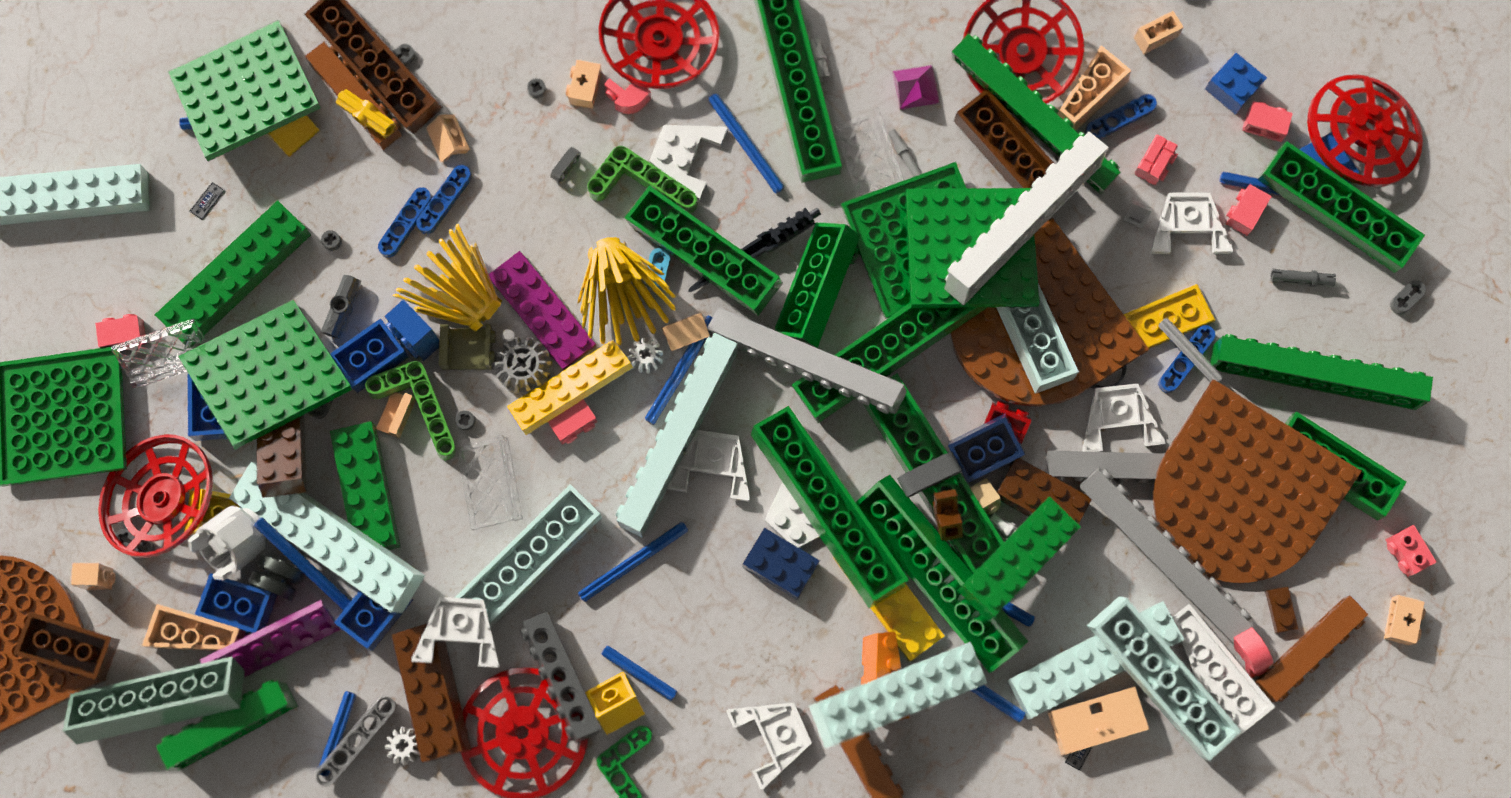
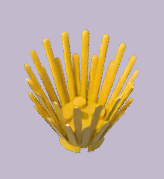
(616, 269)
(468, 285)

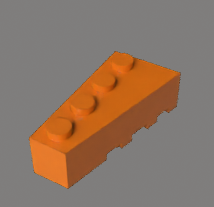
(880, 657)

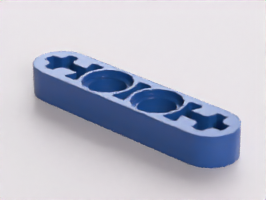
(1122, 120)
(447, 201)
(401, 220)
(1181, 357)

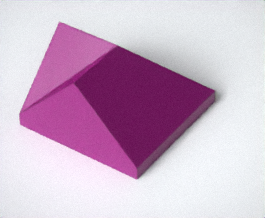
(916, 87)

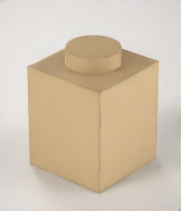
(987, 496)

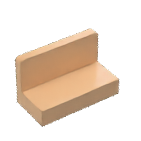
(447, 137)
(685, 331)
(396, 414)

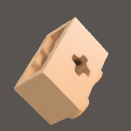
(1158, 32)
(584, 95)
(92, 576)
(1398, 629)

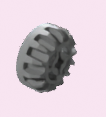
(510, 377)

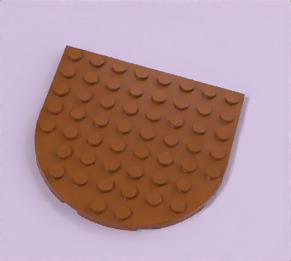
(1085, 314)
(1246, 489)
(26, 684)

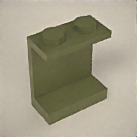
(466, 348)

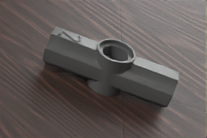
(336, 318)

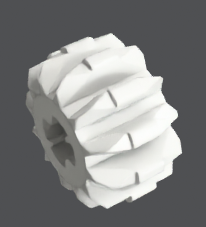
(648, 362)
(397, 741)

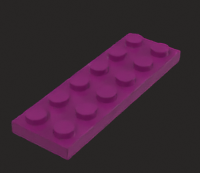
(541, 310)
(279, 639)

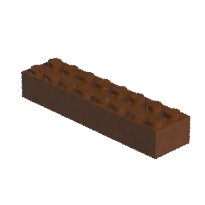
(374, 62)

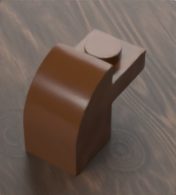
(947, 515)

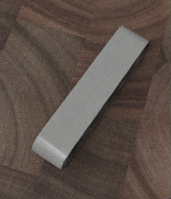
(350, 751)

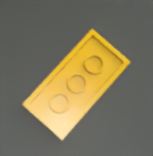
(1185, 309)

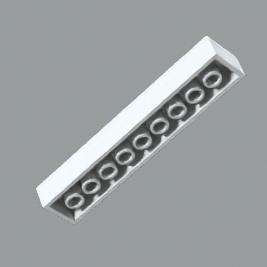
(1025, 217)

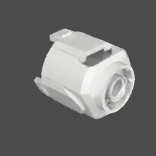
(228, 541)

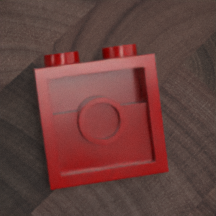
(1018, 419)

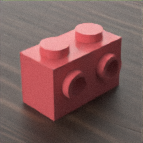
(1410, 551)

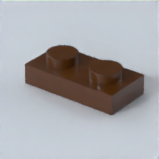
(1281, 610)

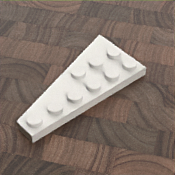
(1221, 672)

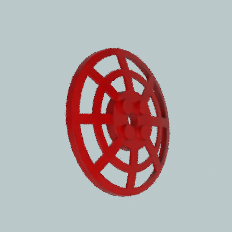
(1034, 40)
(658, 50)
(1360, 134)
(149, 493)
(519, 748)

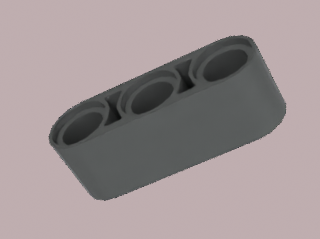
(929, 474)

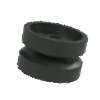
(277, 577)

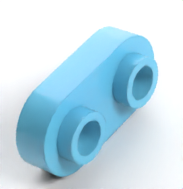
(657, 253)

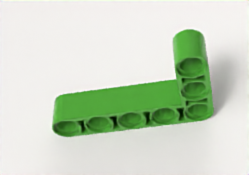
(642, 177)
(425, 401)

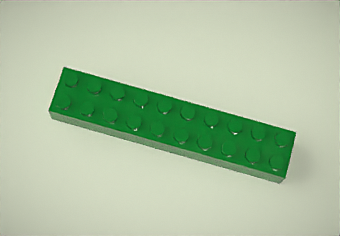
(799, 89)
(1025, 104)
(886, 350)
(1321, 372)
(916, 444)
(829, 507)
(937, 572)

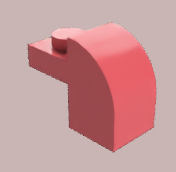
(628, 100)
(1253, 652)

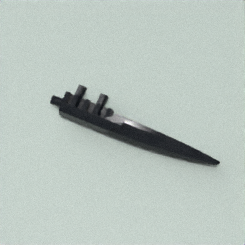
(774, 238)

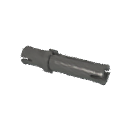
(1312, 278)

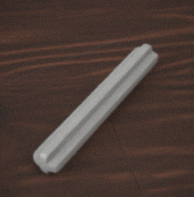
(1190, 350)

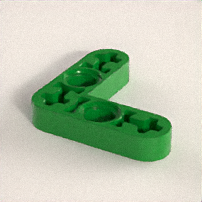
(616, 767)

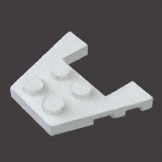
(677, 150)
(1190, 215)
(1118, 408)
(714, 455)
(789, 520)
(458, 622)
(781, 732)

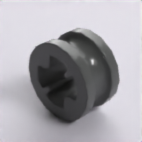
(533, 82)
(326, 236)
(458, 419)

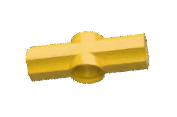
(365, 113)

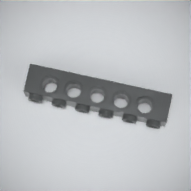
(543, 626)

